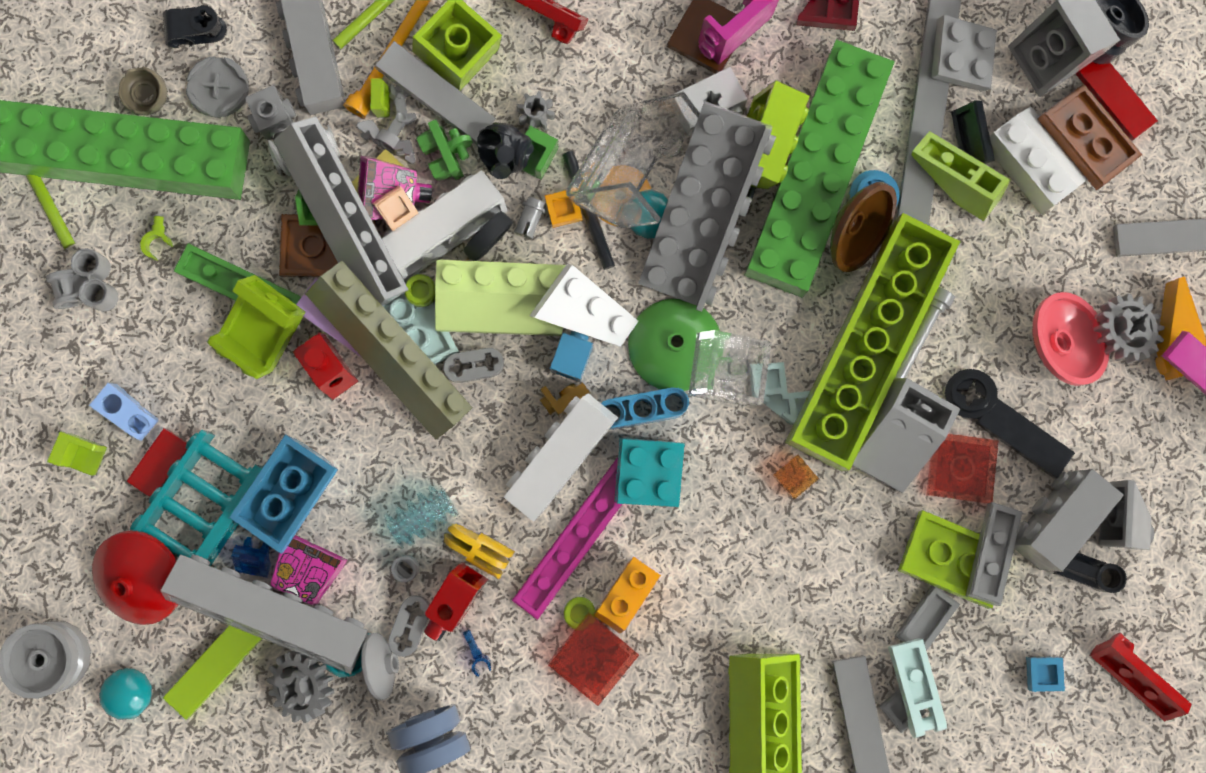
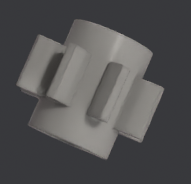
(529, 106)

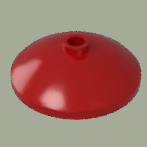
(130, 576)

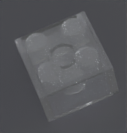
(730, 368)

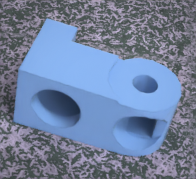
(124, 411)

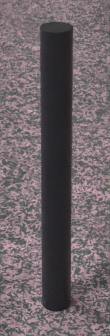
(591, 219)

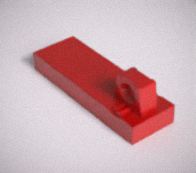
(566, 20)
(1141, 680)

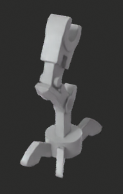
(388, 138)

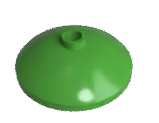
(651, 345)

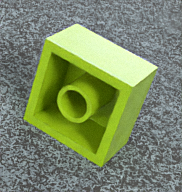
(456, 43)

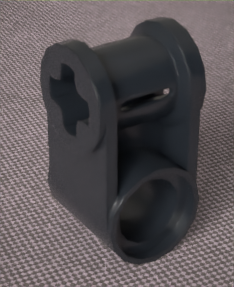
(192, 26)

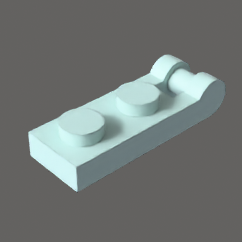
(917, 687)

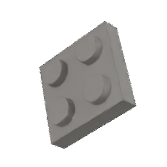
(964, 53)

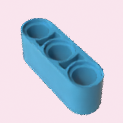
(655, 399)

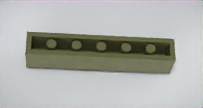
(388, 350)

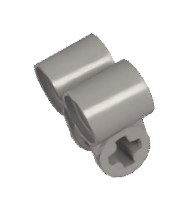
(79, 286)

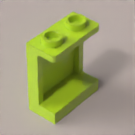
(257, 327)

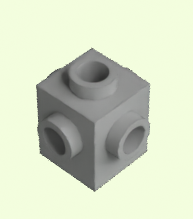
(269, 112)

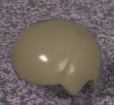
(139, 85)

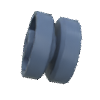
(427, 736)

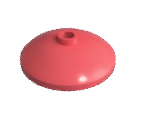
(1067, 339)

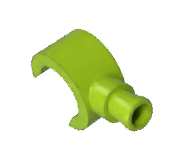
(157, 231)

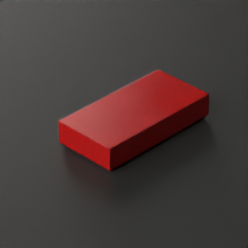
(154, 466)

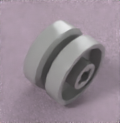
(44, 659)

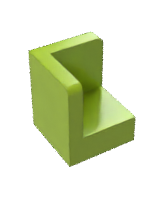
(77, 453)

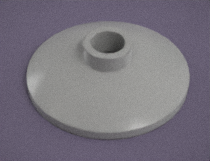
(379, 666)

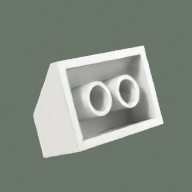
(1035, 160)

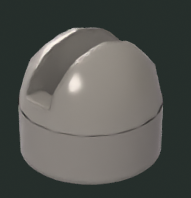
(401, 572)

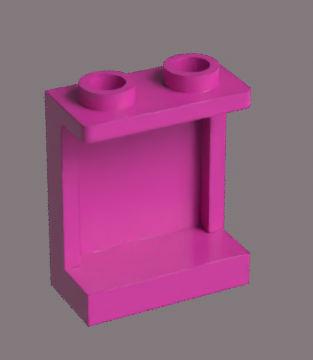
(721, 41)

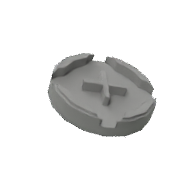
(217, 86)

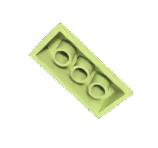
(492, 297)

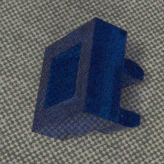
(251, 560)

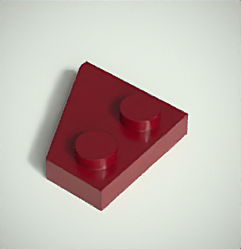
(830, 14)

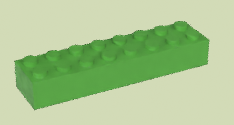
(122, 150)
(819, 169)

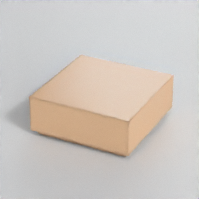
(395, 208)

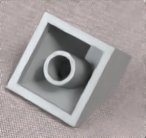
(1128, 522)

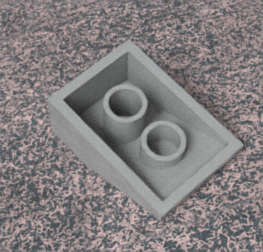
(1062, 42)

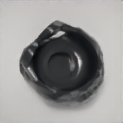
(503, 149)

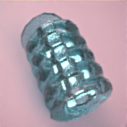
(421, 516)

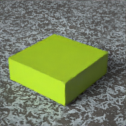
(380, 98)

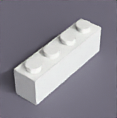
(443, 224)
(560, 456)

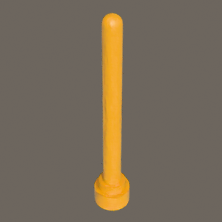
(361, 100)

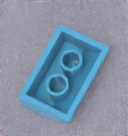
(284, 493)

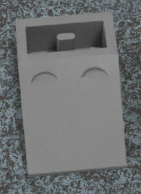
(905, 433)

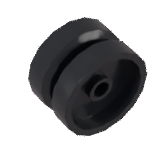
(1129, 23)

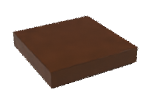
(687, 33)

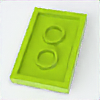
(941, 555)

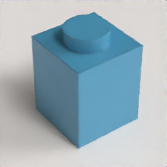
(572, 356)

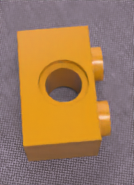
(626, 595)

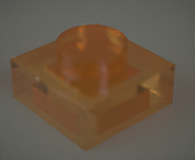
(795, 476)

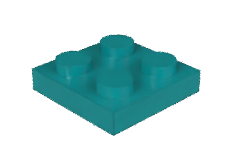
(649, 472)

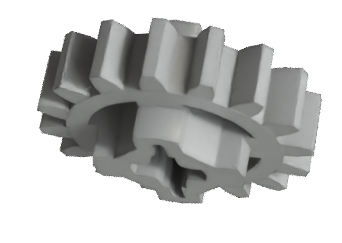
(1128, 328)
(300, 686)

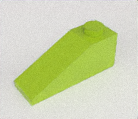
(961, 176)

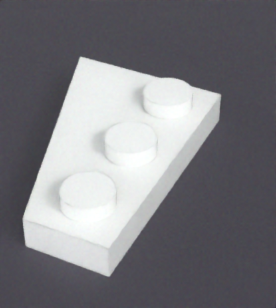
(584, 308)

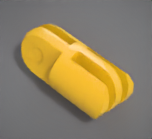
(479, 549)

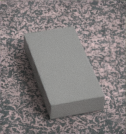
(928, 617)

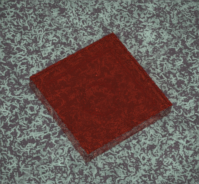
(963, 469)
(593, 659)

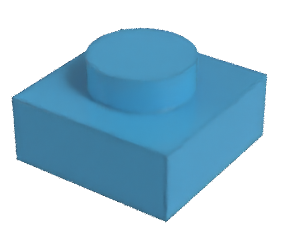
(1045, 674)

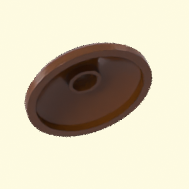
(862, 226)

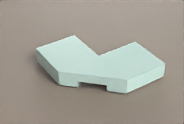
(778, 399)

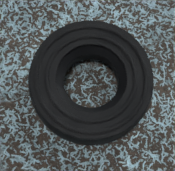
(488, 236)

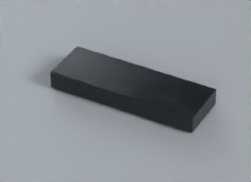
(1026, 439)

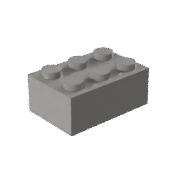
(1066, 519)

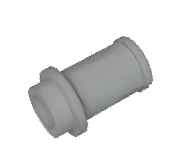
(531, 215)

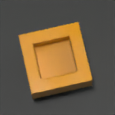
(562, 209)

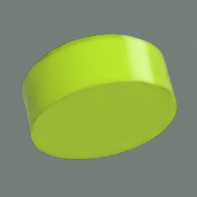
(420, 290)
(576, 610)

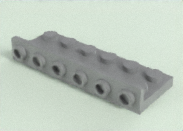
(706, 204)

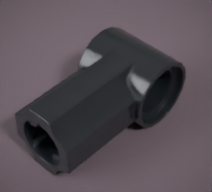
(1089, 571)

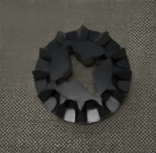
(984, 387)

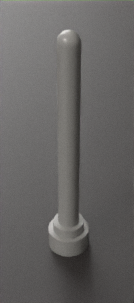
(942, 300)

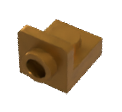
(567, 396)

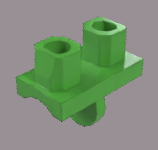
(436, 139)

